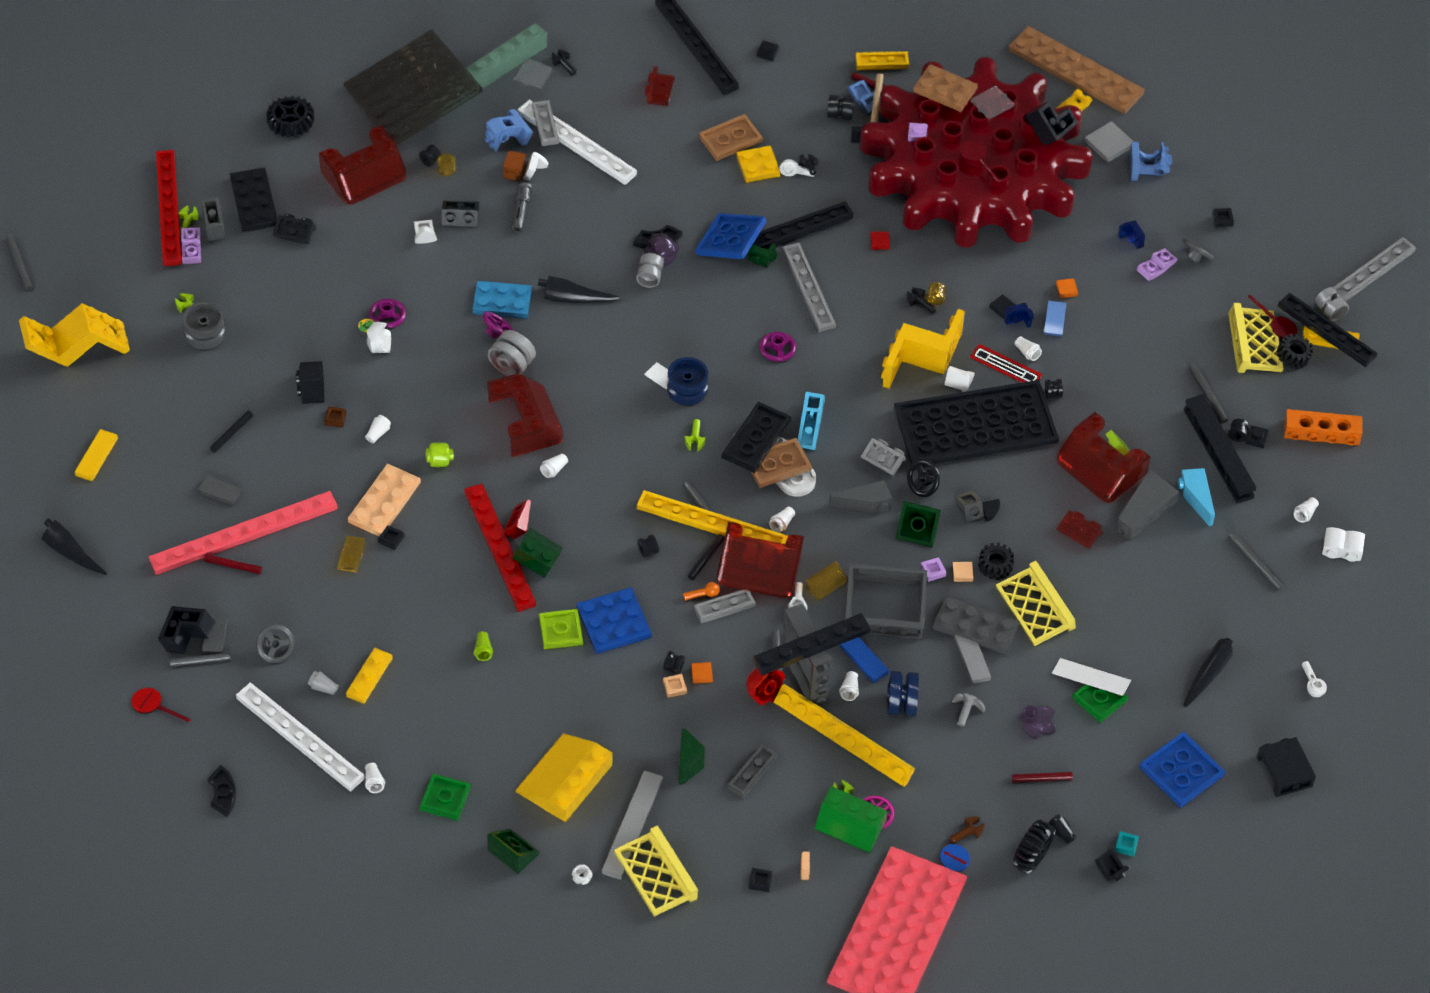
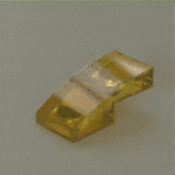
(352, 554)

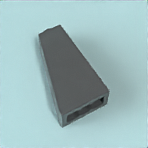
(1147, 504)

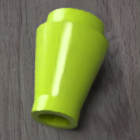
(483, 648)

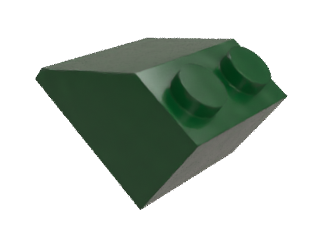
(537, 552)

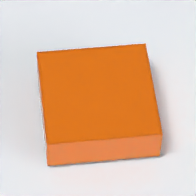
(1066, 288)
(701, 672)

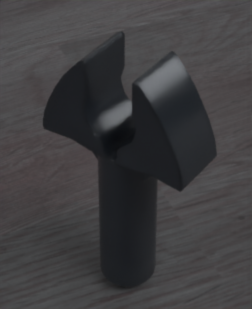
(563, 61)
(809, 163)
(920, 293)

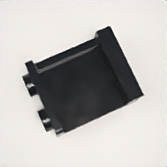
(1287, 766)

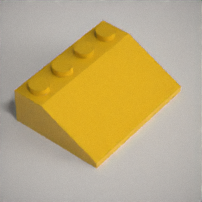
(566, 775)

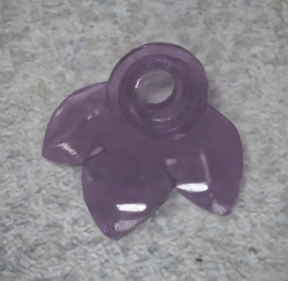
(1039, 722)

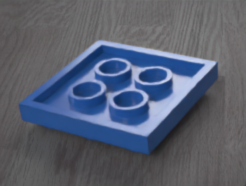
(730, 236)
(613, 620)
(1182, 769)

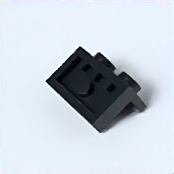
(459, 213)
(294, 229)

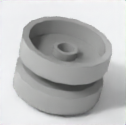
(511, 353)

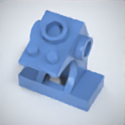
(501, 128)
(1138, 161)

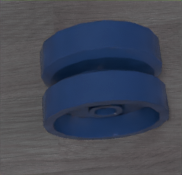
(687, 381)
(903, 693)

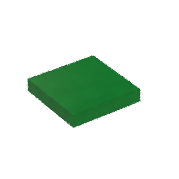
(1098, 702)
(445, 797)

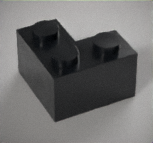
(1050, 124)
(310, 382)
(182, 625)

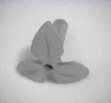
(968, 700)

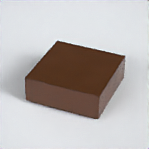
(335, 417)

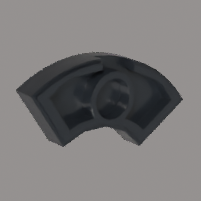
(643, 237)
(224, 791)

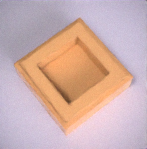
(962, 572)
(674, 685)
(805, 865)

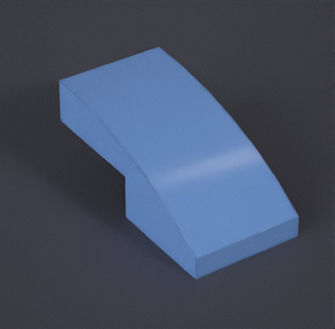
(862, 96)
(1055, 318)

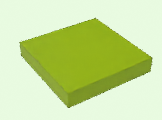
(560, 629)

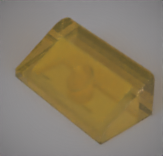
(826, 581)

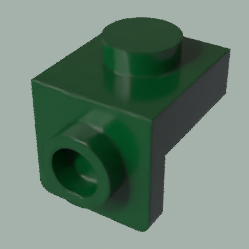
(762, 256)

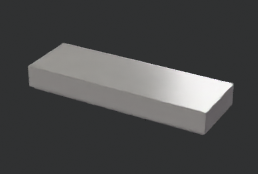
(545, 123)
(724, 606)
(973, 660)

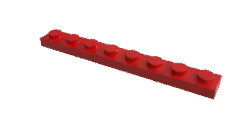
(168, 208)
(499, 547)

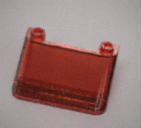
(759, 563)

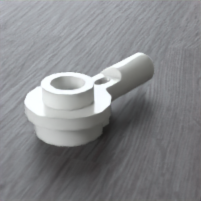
(790, 168)
(797, 599)
(1316, 687)

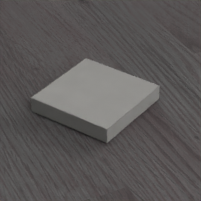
(1109, 141)

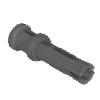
(522, 200)

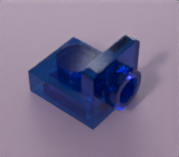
(1134, 232)
(1017, 313)

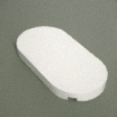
(798, 485)

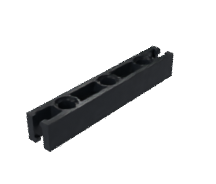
(1220, 449)

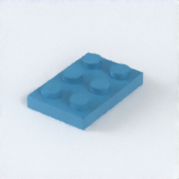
(502, 299)

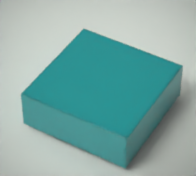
(1126, 843)

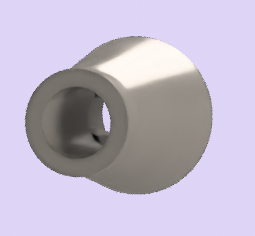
(322, 683)

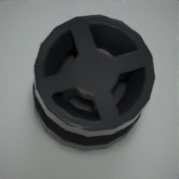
(429, 155)
(1053, 388)
(1239, 430)
(648, 545)
(674, 662)

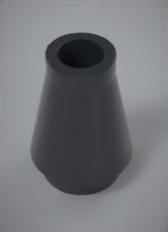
(1062, 828)

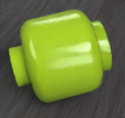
(439, 454)

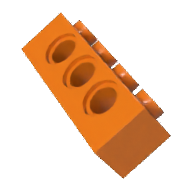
(1322, 427)

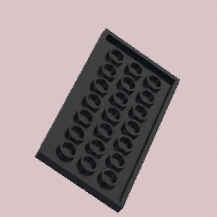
(976, 423)

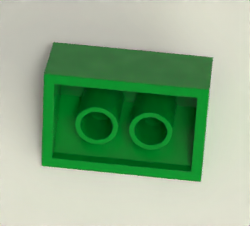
(850, 819)

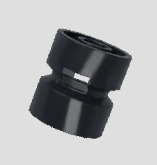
(840, 107)

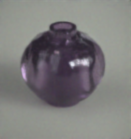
(664, 247)

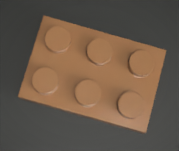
(945, 88)
(730, 137)
(781, 463)

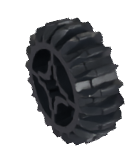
(290, 122)
(1033, 846)

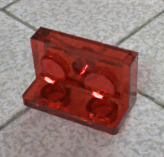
(660, 88)
(1079, 529)

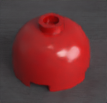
(765, 687)

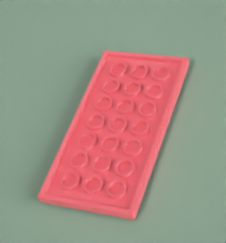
(897, 926)

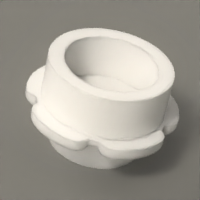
(581, 870)

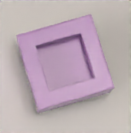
(916, 131)
(934, 569)

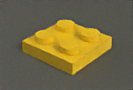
(758, 164)

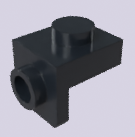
(1111, 866)

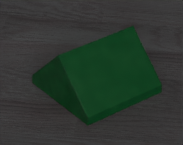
(918, 524)
(691, 756)
(511, 849)

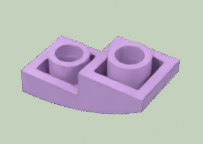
(191, 245)
(1157, 264)

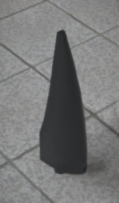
(567, 291)
(62, 541)
(1211, 668)

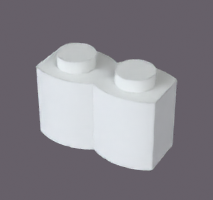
(1343, 544)

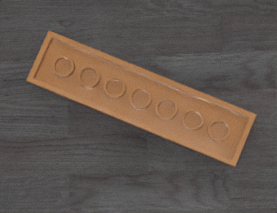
(1076, 69)

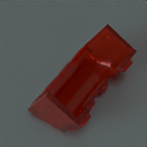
(365, 170)
(539, 421)
(1098, 463)

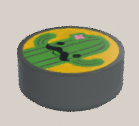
(363, 325)

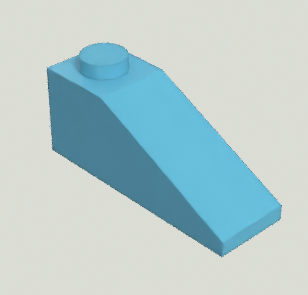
(811, 420)
(1197, 493)

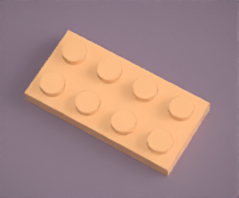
(384, 500)

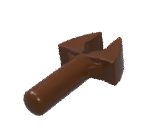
(969, 821)

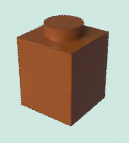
(514, 165)

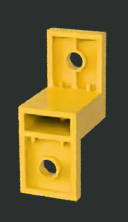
(74, 335)
(922, 348)

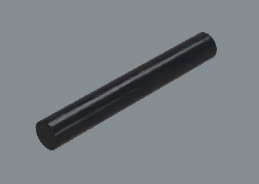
(231, 431)
(706, 556)

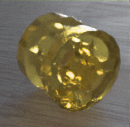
(446, 164)
(936, 293)

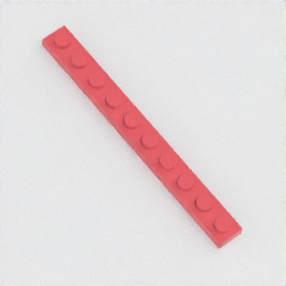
(243, 532)

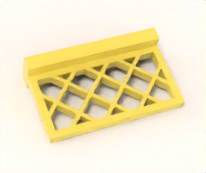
(1242, 351)
(1051, 598)
(669, 860)

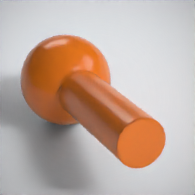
(711, 590)

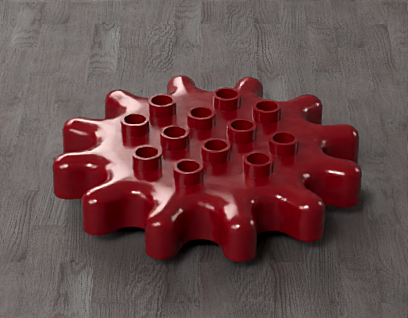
(961, 190)

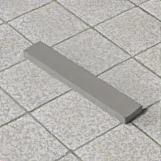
(1374, 268)
(809, 287)
(633, 821)

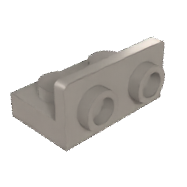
(883, 457)

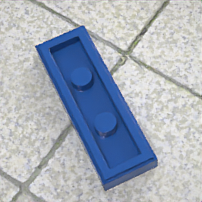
(865, 659)

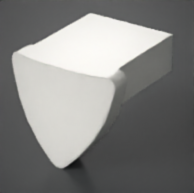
(535, 162)
(424, 232)
(959, 378)

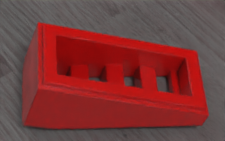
(518, 520)

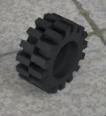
(1291, 358)
(996, 552)

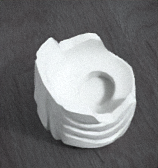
(378, 338)

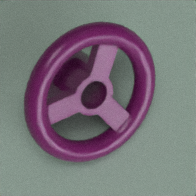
(387, 311)
(495, 324)
(778, 341)

